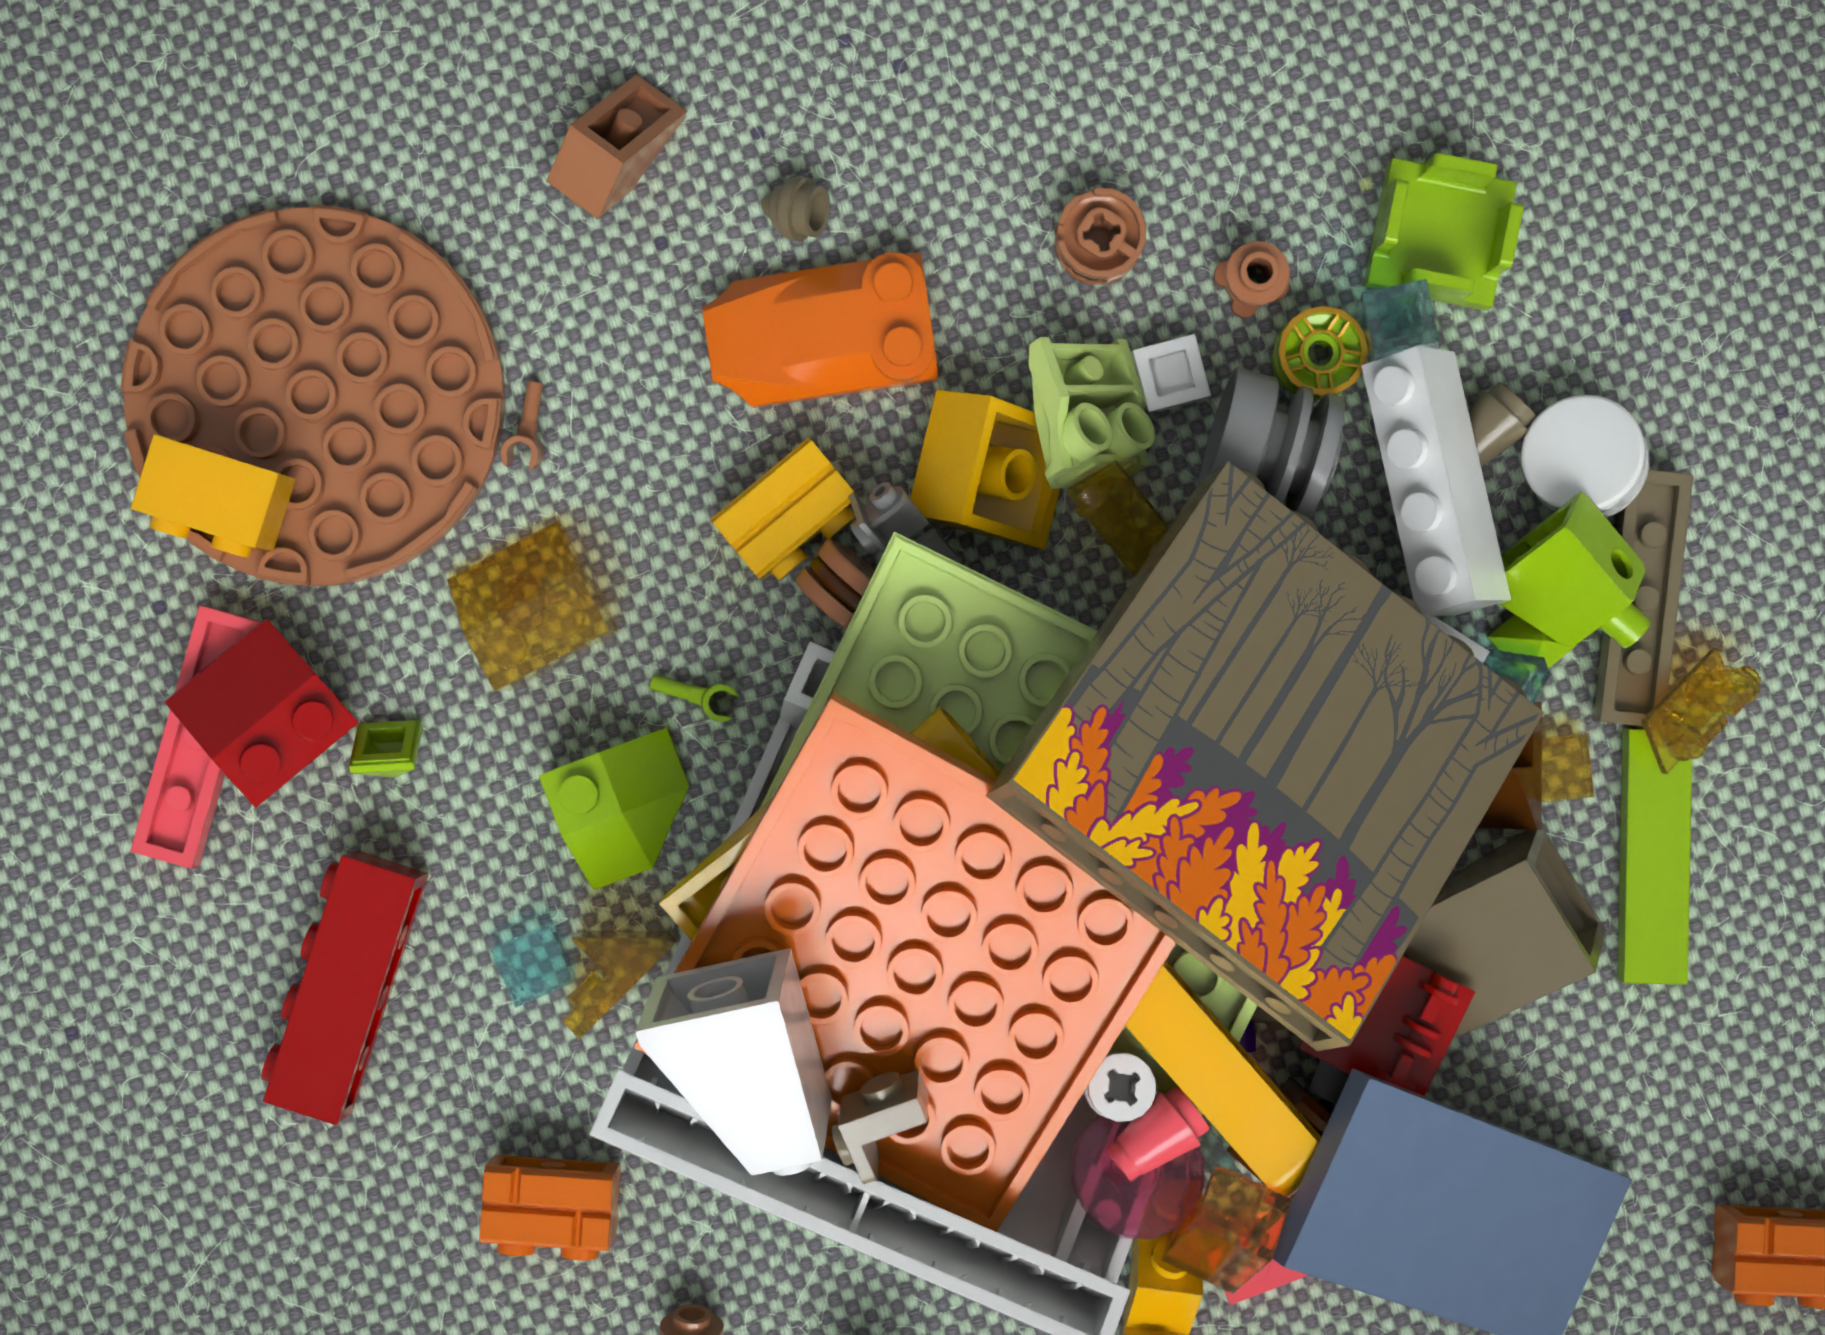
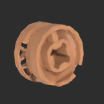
(1100, 236)

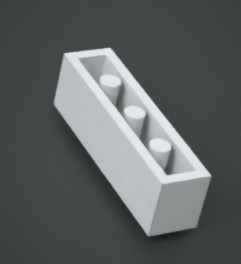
(1435, 481)

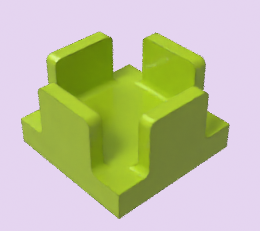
(1445, 226)

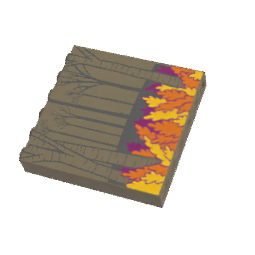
(1270, 757)

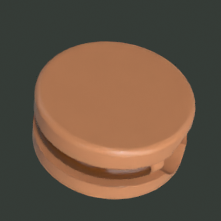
(836, 581)

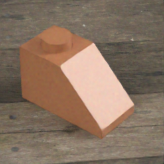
(614, 145)

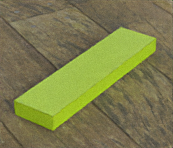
(1653, 866)

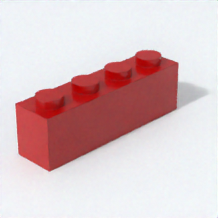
(343, 987)

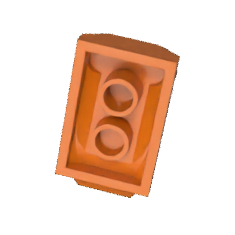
(823, 331)

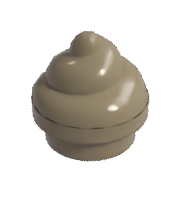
(798, 208)

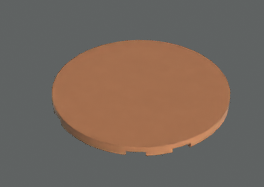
(329, 360)

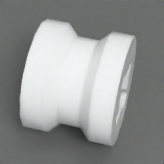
(1117, 1086)

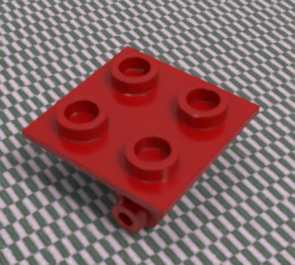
(1405, 1028)

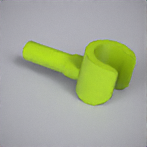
(693, 694)

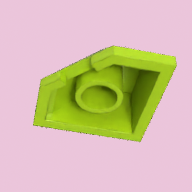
(618, 805)

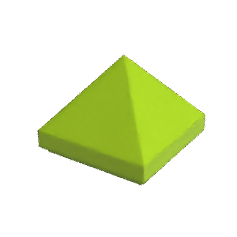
(1520, 637)
(386, 748)

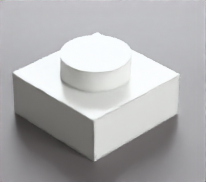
(1171, 374)

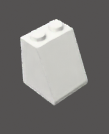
(744, 1057)

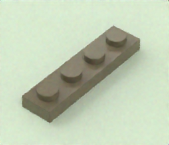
(1656, 529)

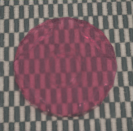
(1138, 1208)

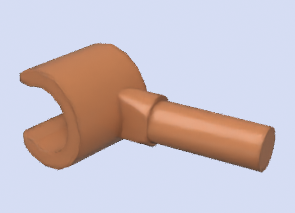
(527, 429)

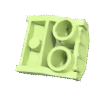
(1088, 409)

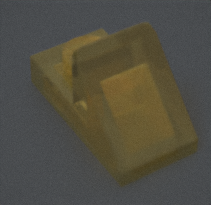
(624, 959)

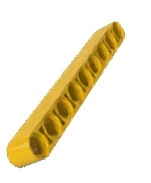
(1192, 1041)

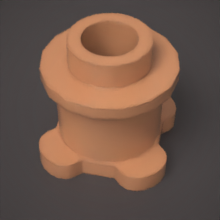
(1244, 293)

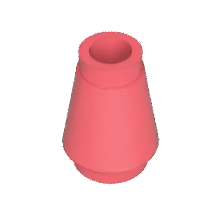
(1158, 1136)

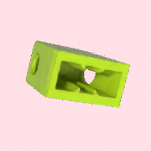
(1576, 577)

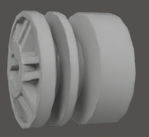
(1277, 445)

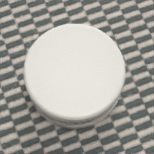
(1587, 448)

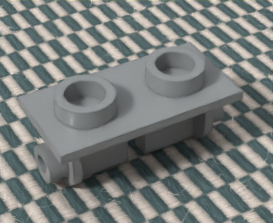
(891, 512)

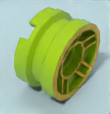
(1324, 328)

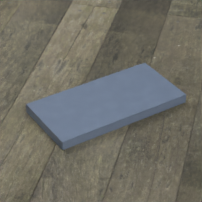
(1448, 1212)

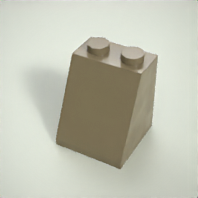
(1510, 929)

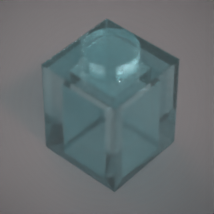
(1397, 319)

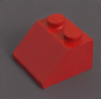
(260, 712)

